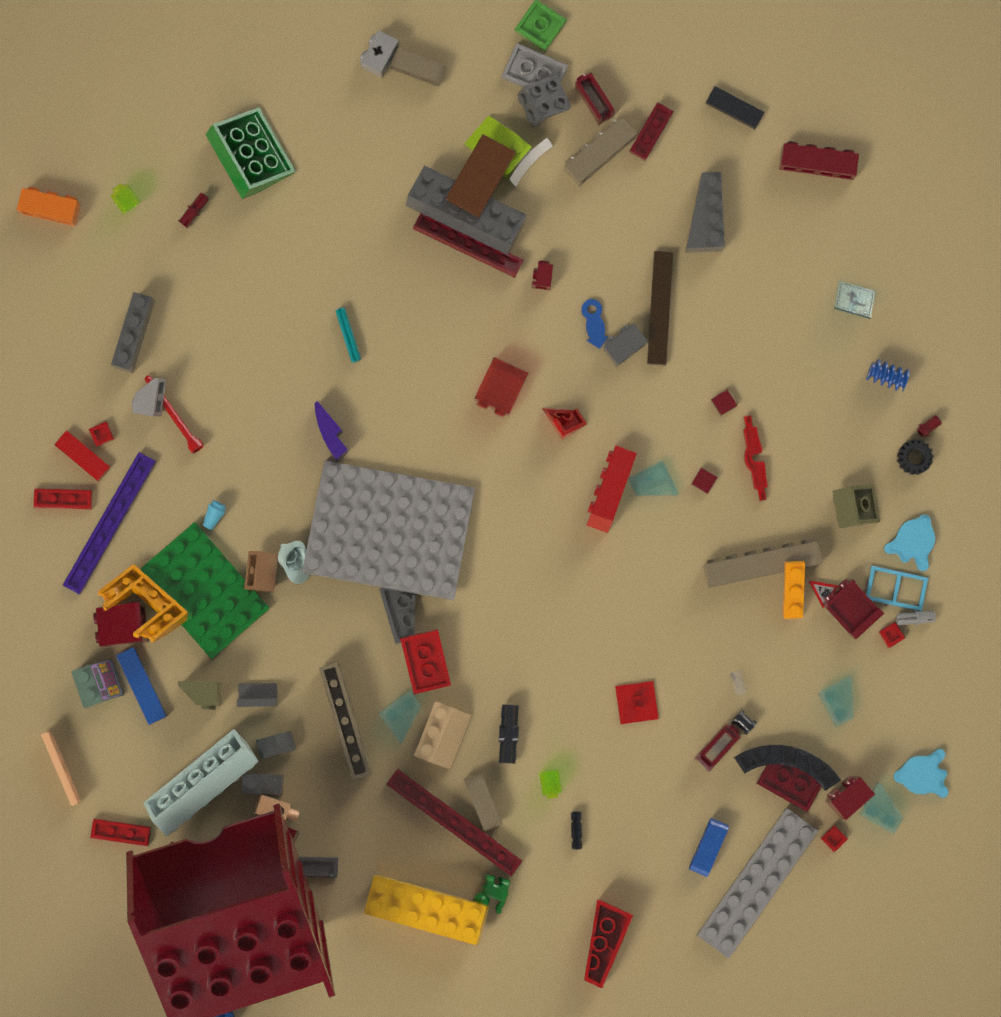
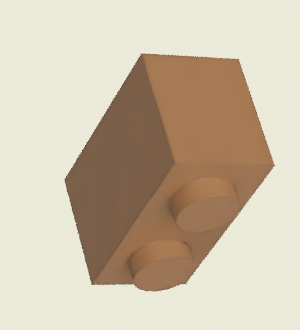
(261, 571)

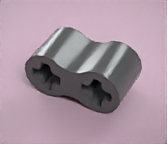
(275, 744)

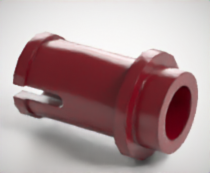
(924, 429)

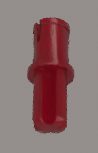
(193, 210)

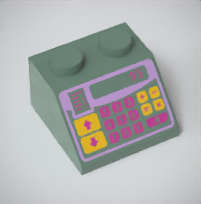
(97, 683)

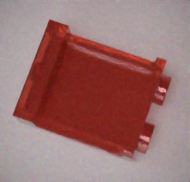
(500, 387)

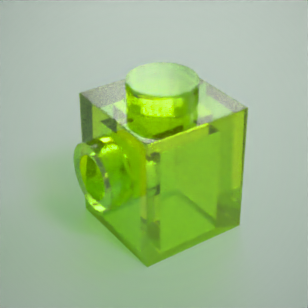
(124, 197)
(550, 783)

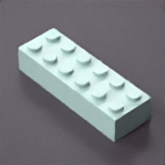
(200, 782)

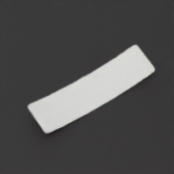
(533, 155)

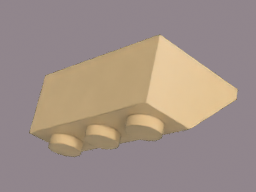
(442, 735)

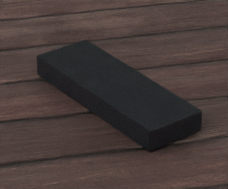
(734, 107)

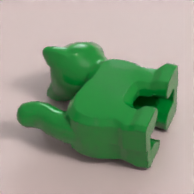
(494, 891)

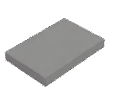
(531, 66)

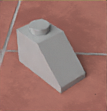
(150, 398)

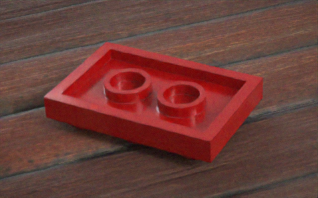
(425, 661)

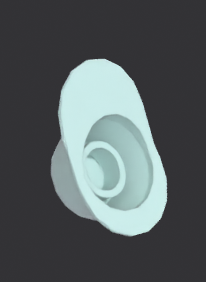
(292, 560)

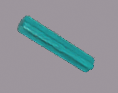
(348, 335)

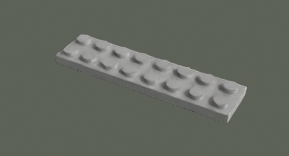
(757, 883)

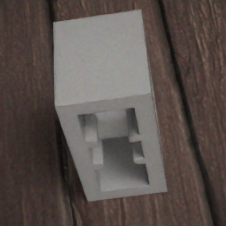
(378, 64)

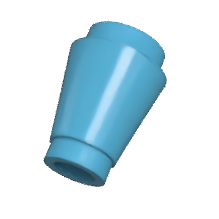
(213, 515)

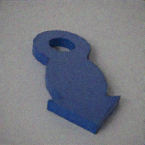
(594, 324)

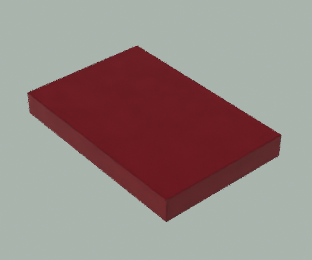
(790, 785)

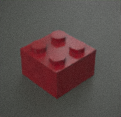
(849, 796)

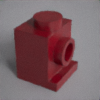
(542, 275)

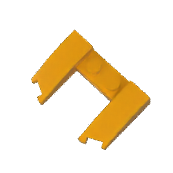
(133, 580)

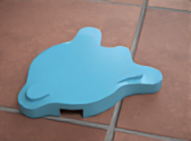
(913, 541)
(923, 775)

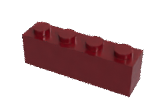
(819, 161)

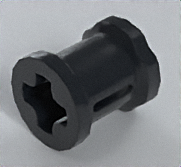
(744, 722)

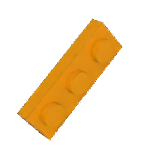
(793, 589)

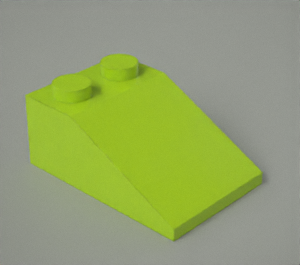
(504, 136)

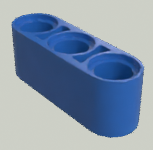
(708, 847)

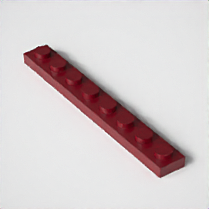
(454, 822)

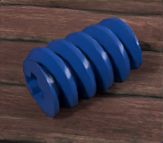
(888, 375)

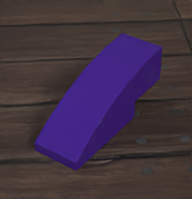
(330, 432)

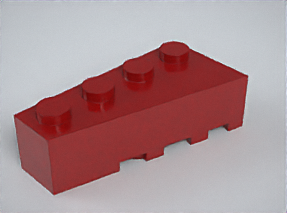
(611, 488)
(607, 936)

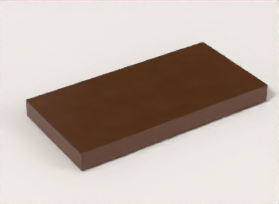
(480, 176)

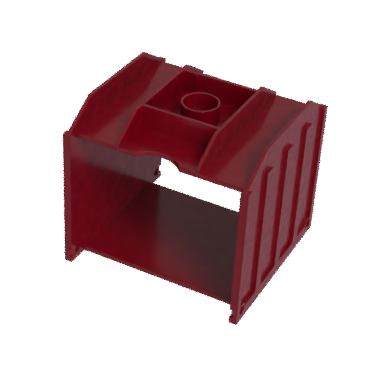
(227, 919)

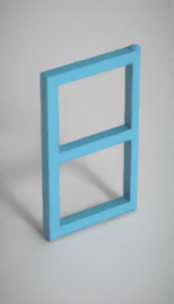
(896, 588)

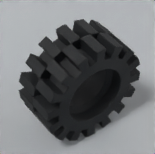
(926, 454)

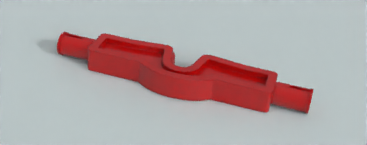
(754, 447)

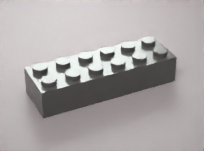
(496, 227)

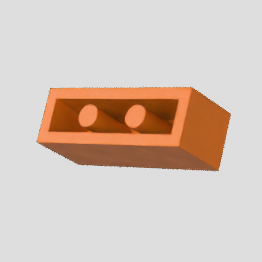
(48, 206)

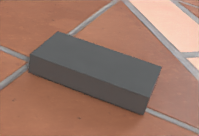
(320, 866)

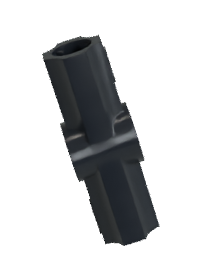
(508, 734)

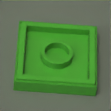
(540, 25)

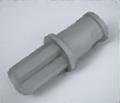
(916, 618)

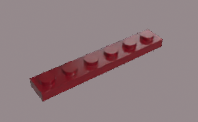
(442, 233)

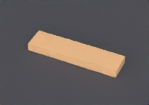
(61, 768)

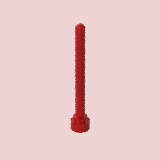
(194, 443)

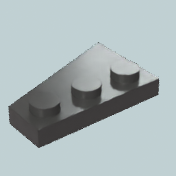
(400, 612)

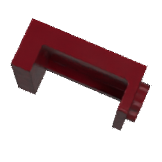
(852, 608)

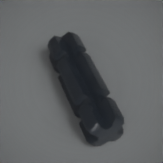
(576, 830)

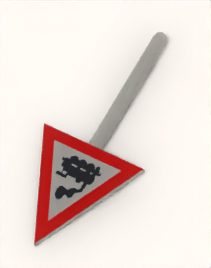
(822, 590)

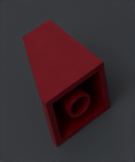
(119, 624)

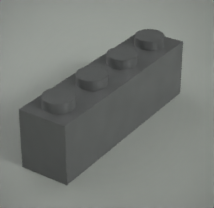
(133, 332)

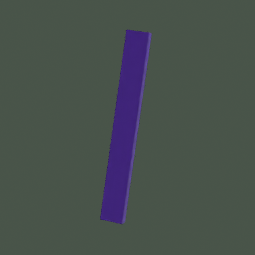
(109, 523)

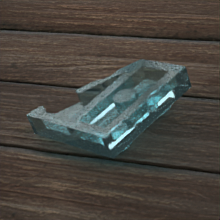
(838, 701)
(882, 810)

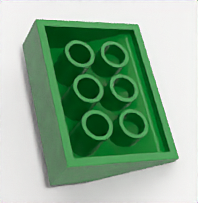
(249, 152)

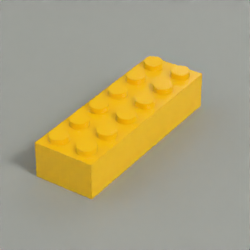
(426, 909)

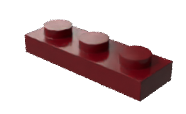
(651, 131)

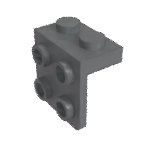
(543, 100)

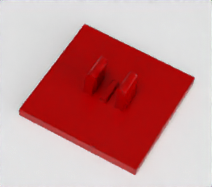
(636, 702)

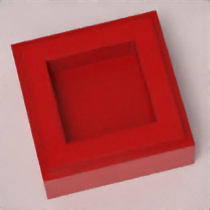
(101, 434)
(891, 634)
(834, 838)

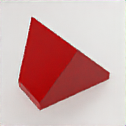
(565, 421)

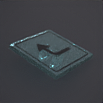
(854, 300)

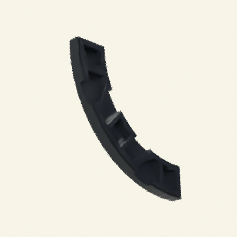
(791, 757)

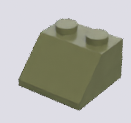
(856, 506)
(203, 693)

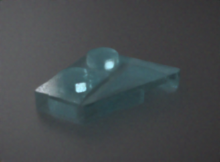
(653, 482)
(401, 714)

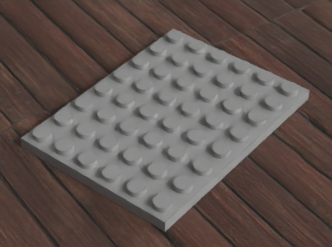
(388, 530)

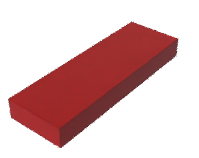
(82, 456)
(63, 499)
(120, 832)

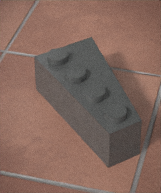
(707, 222)

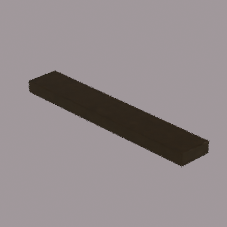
(660, 308)

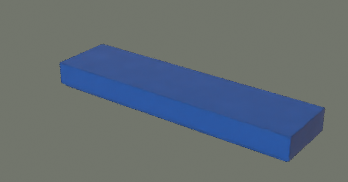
(141, 685)

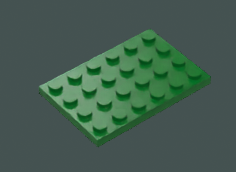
(207, 588)

